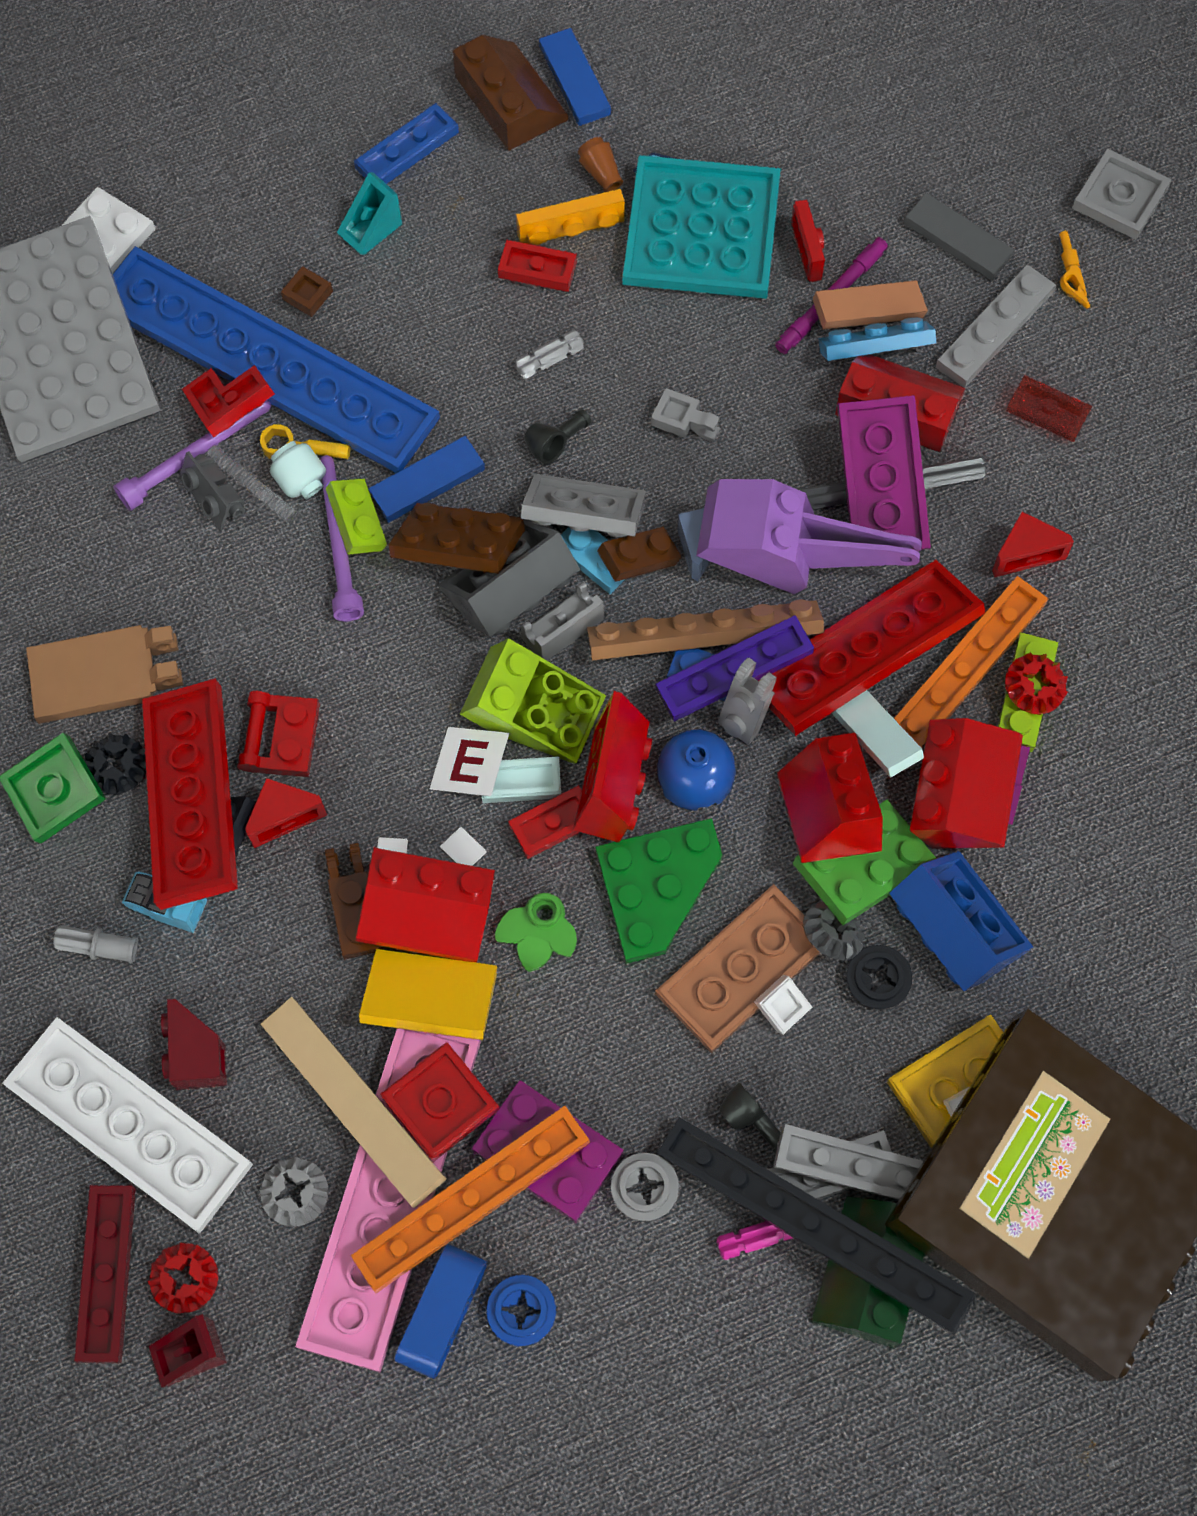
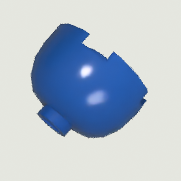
(696, 769)

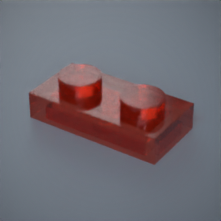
(1049, 408)

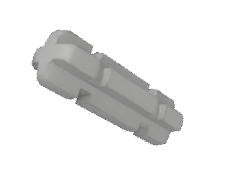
(549, 354)

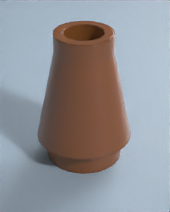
(599, 162)

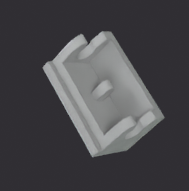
(563, 623)

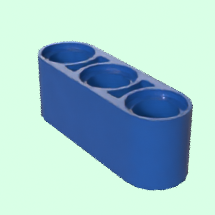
(441, 1311)

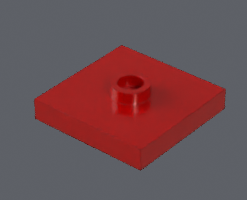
(440, 1101)

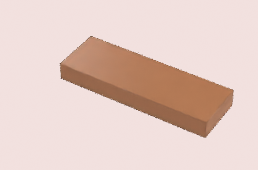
(869, 304)

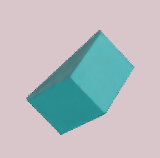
(371, 216)

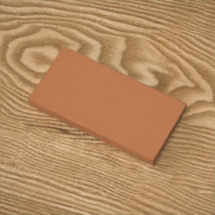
(721, 982)

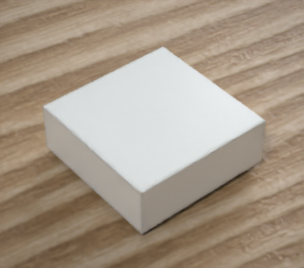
(783, 1004)

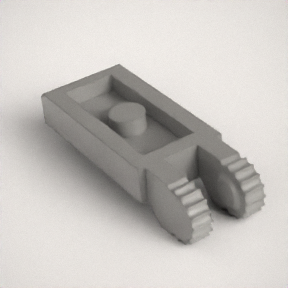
(747, 703)

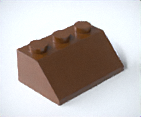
(506, 90)

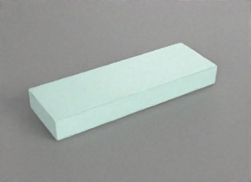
(879, 734)

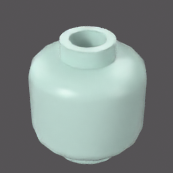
(297, 470)

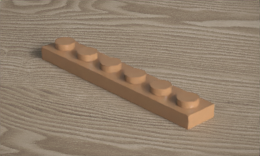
(697, 630)

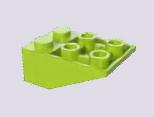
(533, 701)

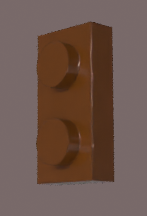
(639, 554)

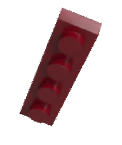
(105, 1274)

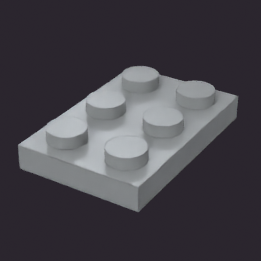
(583, 505)

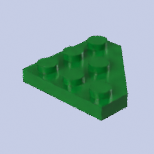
(656, 883)

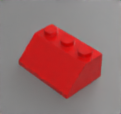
(880, 379)
(614, 771)
(966, 784)
(831, 800)
(425, 905)

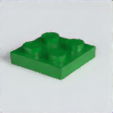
(51, 788)

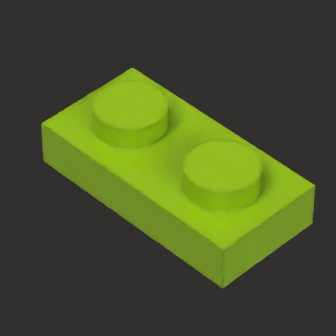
(356, 516)

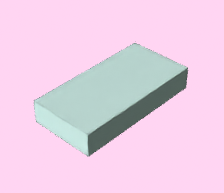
(526, 780)

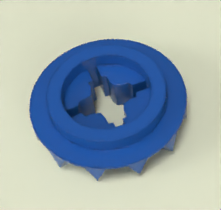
(507, 1295)

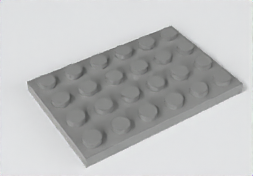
(66, 343)

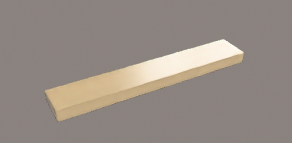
(353, 1102)

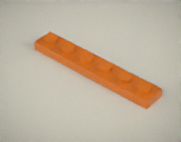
(971, 658)
(470, 1199)

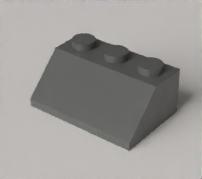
(532, 570)

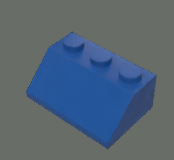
(960, 920)

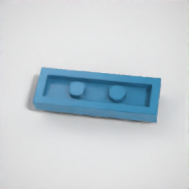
(877, 339)

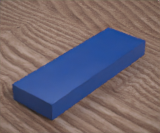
(574, 76)
(408, 144)
(426, 479)

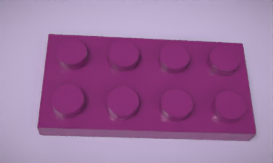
(884, 466)

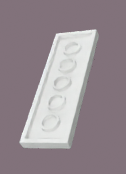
(128, 1124)

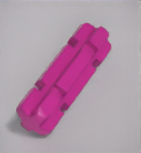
(749, 1239)

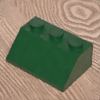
(853, 1304)

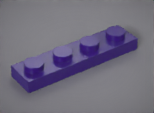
(712, 677)

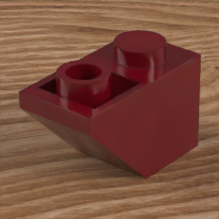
(194, 1051)

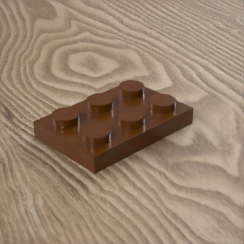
(457, 537)

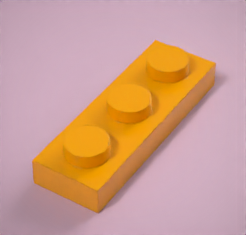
(570, 217)

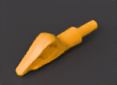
(1073, 272)

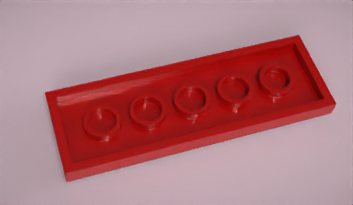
(873, 645)
(188, 795)

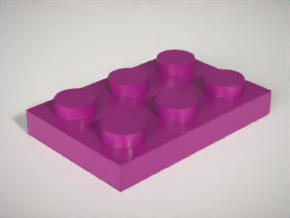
(573, 1182)

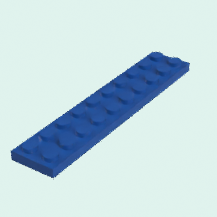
(304, 376)

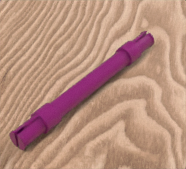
(859, 266)

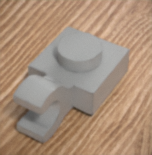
(680, 413)

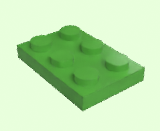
(861, 881)

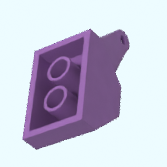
(776, 537)

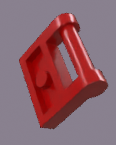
(291, 739)

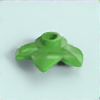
(536, 937)

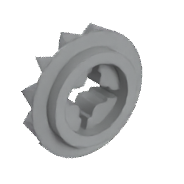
(656, 1171)
(313, 1196)

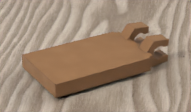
(100, 671)

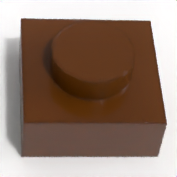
(307, 291)

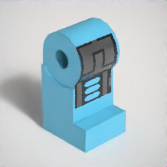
(141, 899)

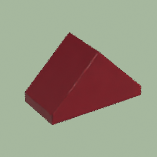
(187, 1351)

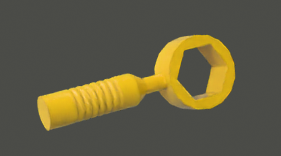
(319, 447)

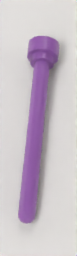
(134, 490)
(347, 603)

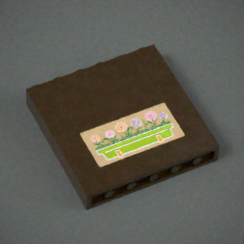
(1059, 1197)

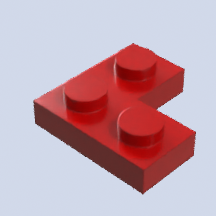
(224, 405)

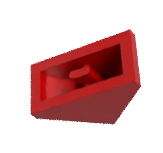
(1031, 545)
(281, 811)

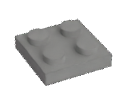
(1121, 194)

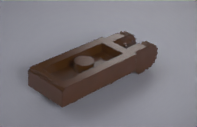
(347, 900)

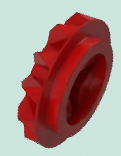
(1021, 689)
(189, 1297)

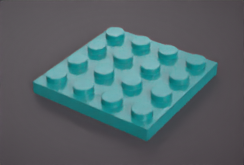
(702, 227)

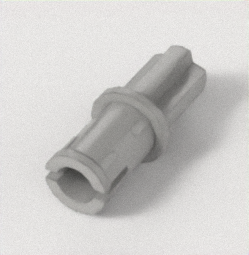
(96, 943)

